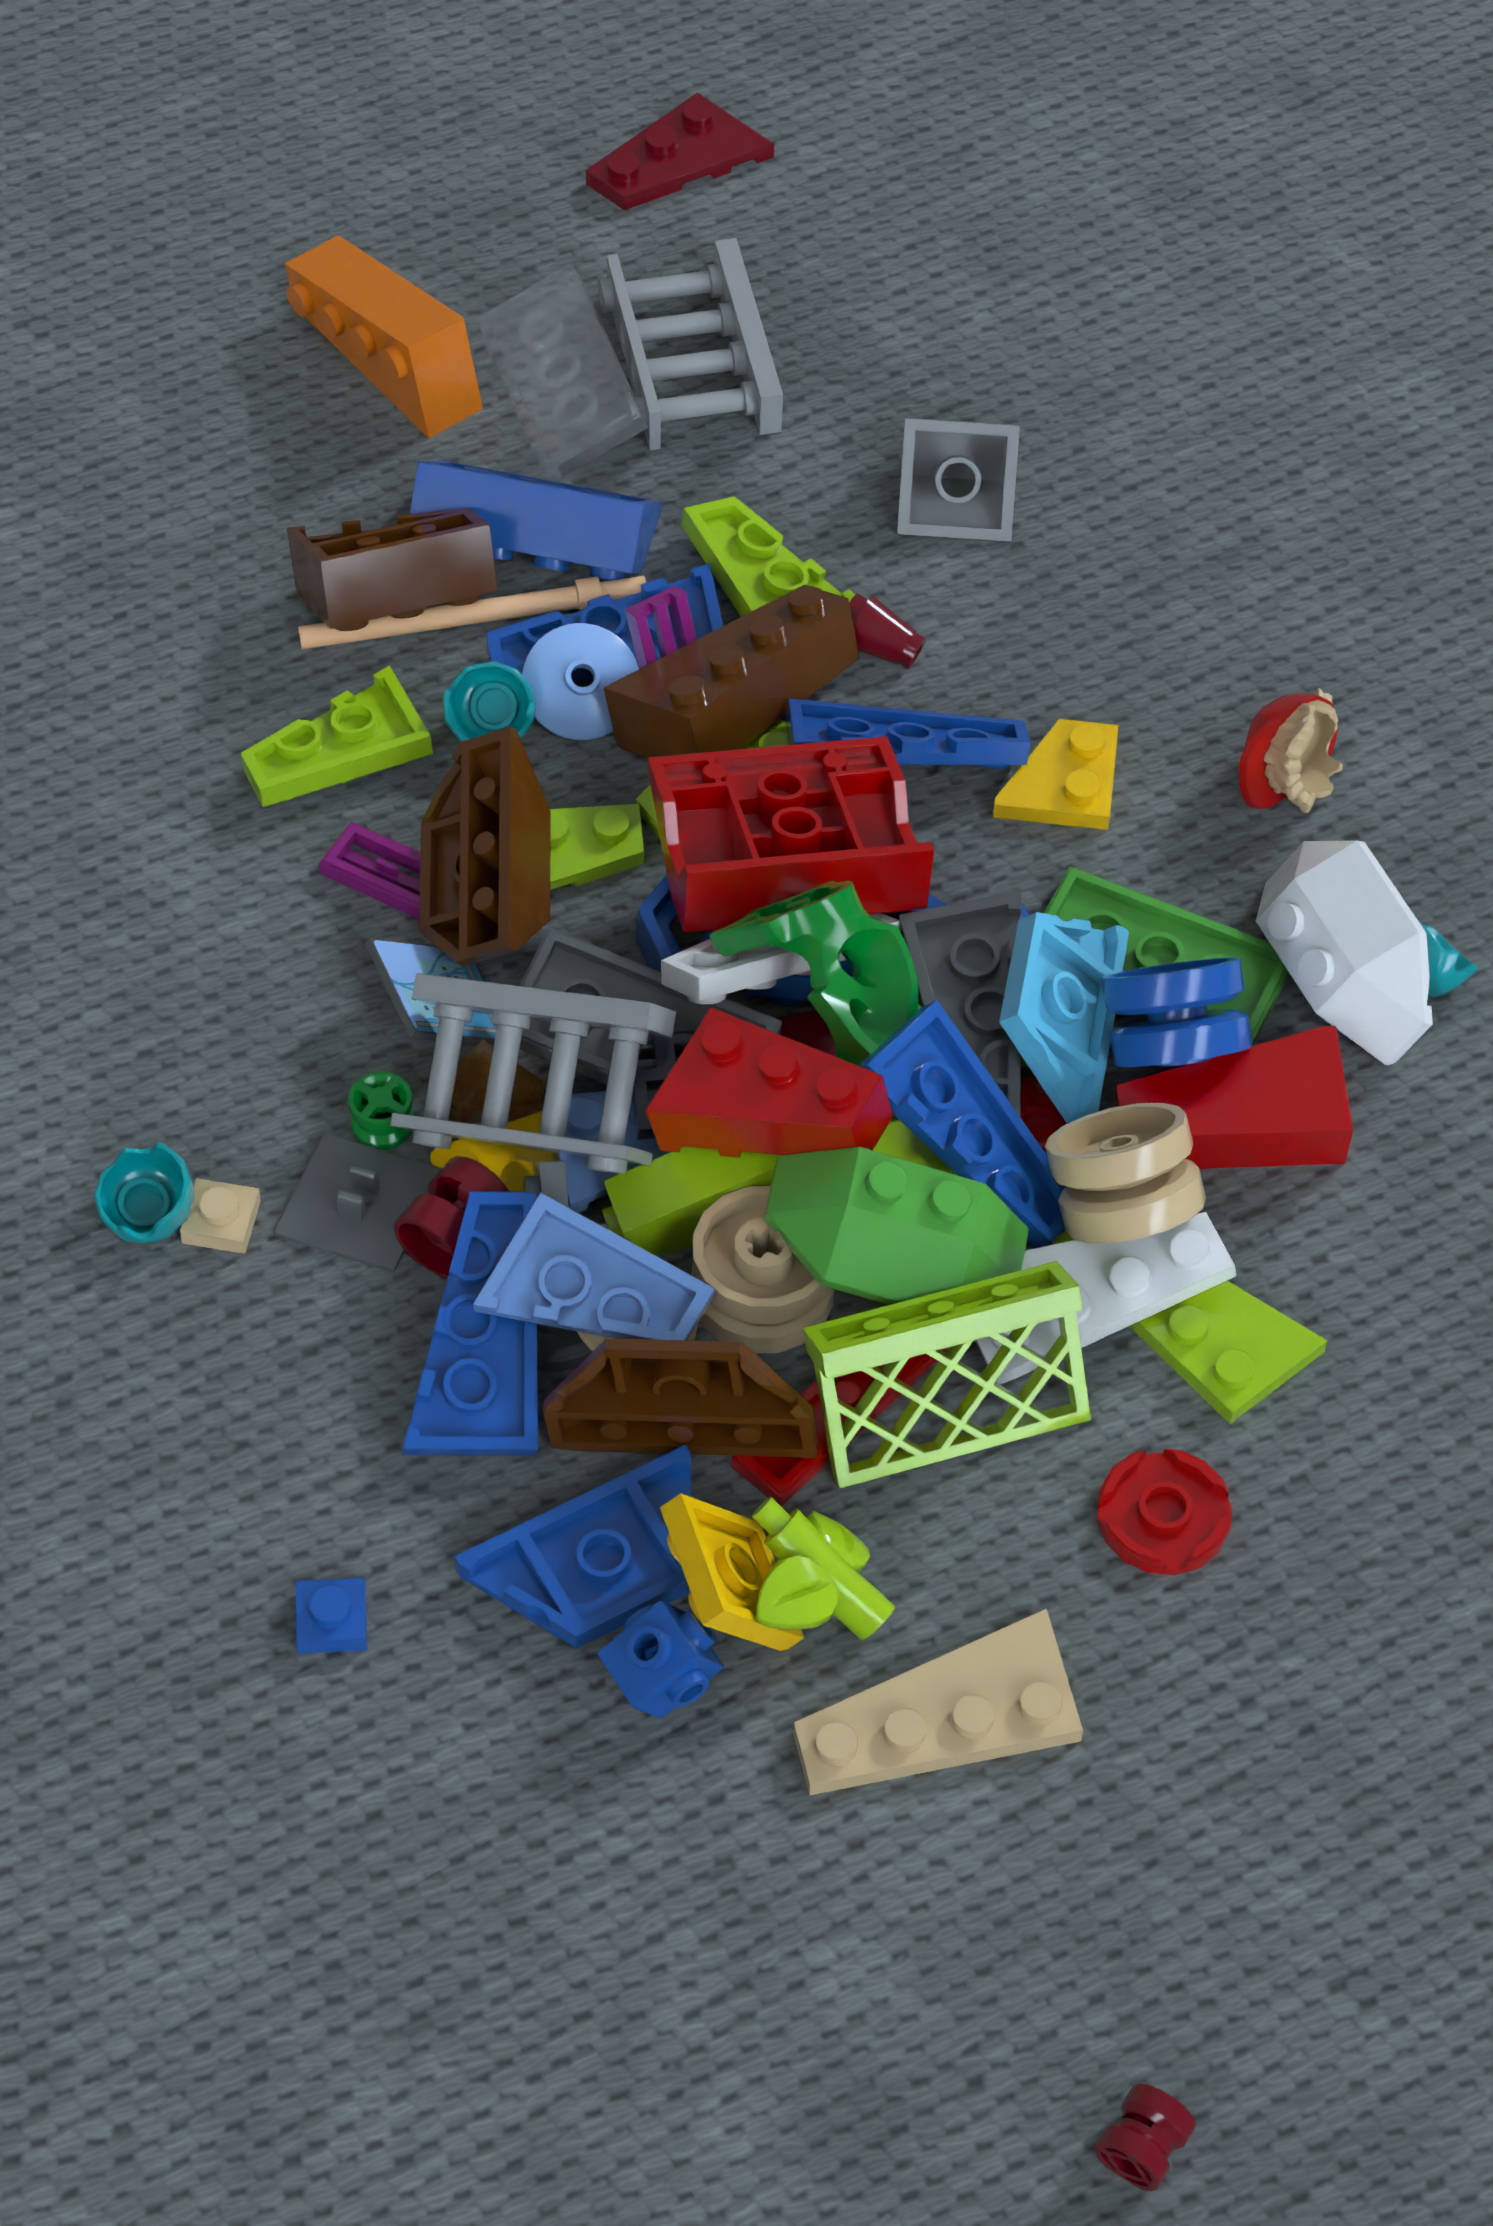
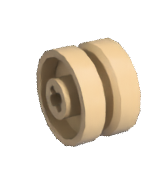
(1125, 1173)
(758, 1282)

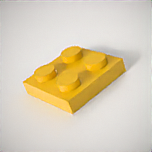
(724, 1568)

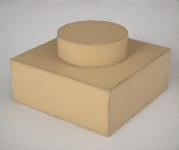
(221, 1216)

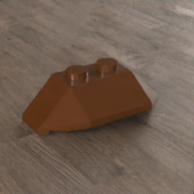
(485, 852)
(676, 1395)

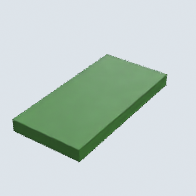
(1172, 935)

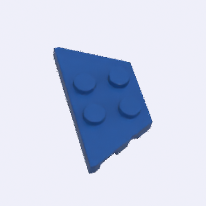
(589, 1558)

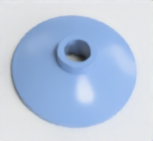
(561, 704)

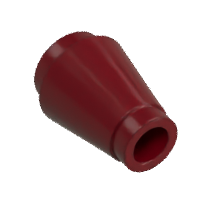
(884, 633)

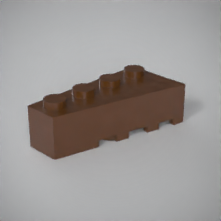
(735, 679)

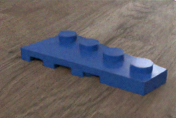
(480, 1366)

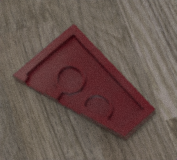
(674, 150)

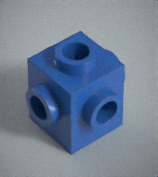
(662, 1658)

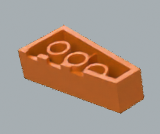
(389, 332)

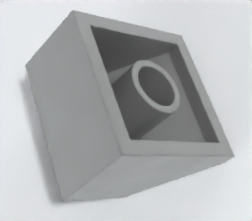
(958, 479)

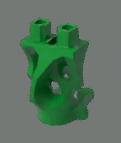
(820, 927)

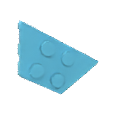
(1058, 1006)

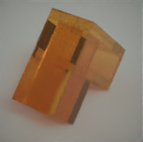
(472, 1084)

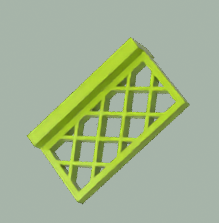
(953, 1321)

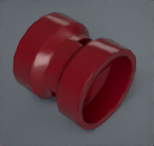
(1145, 2136)

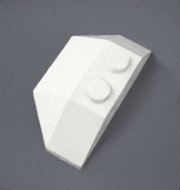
(1350, 945)

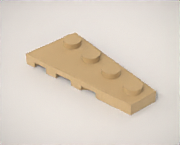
(956, 1710)

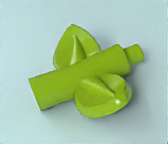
(816, 1574)

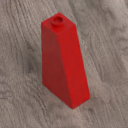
(1261, 1104)

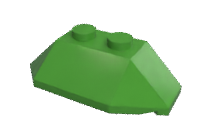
(890, 1224)

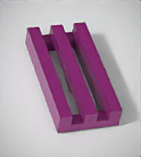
(657, 605)
(375, 877)

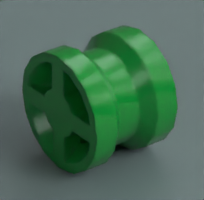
(376, 1095)

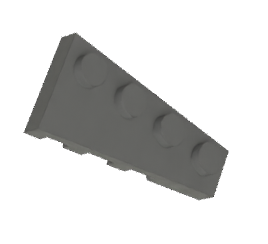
(964, 964)

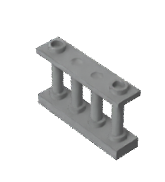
(734, 317)
(512, 1012)

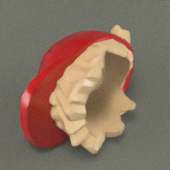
(1290, 752)

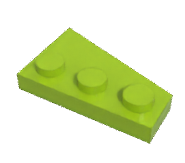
(749, 555)
(345, 743)

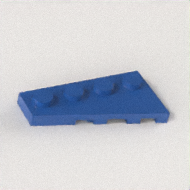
(513, 642)
(913, 734)
(966, 1119)

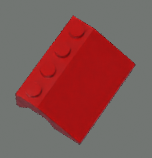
(783, 821)

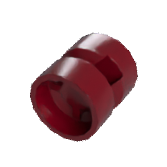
(433, 1220)

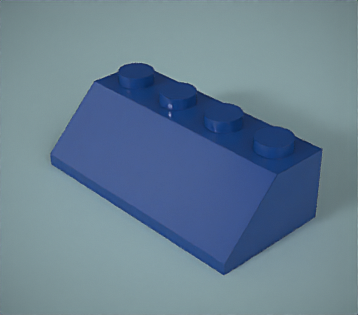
(544, 517)

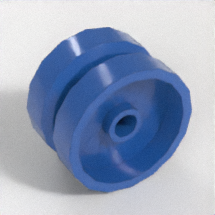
(1177, 1020)

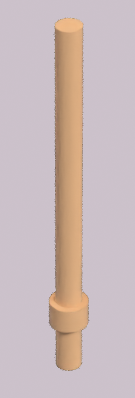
(478, 612)

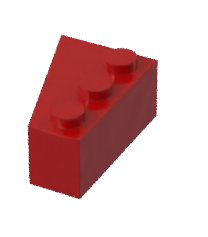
(765, 1094)

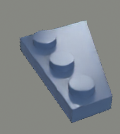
(590, 1281)

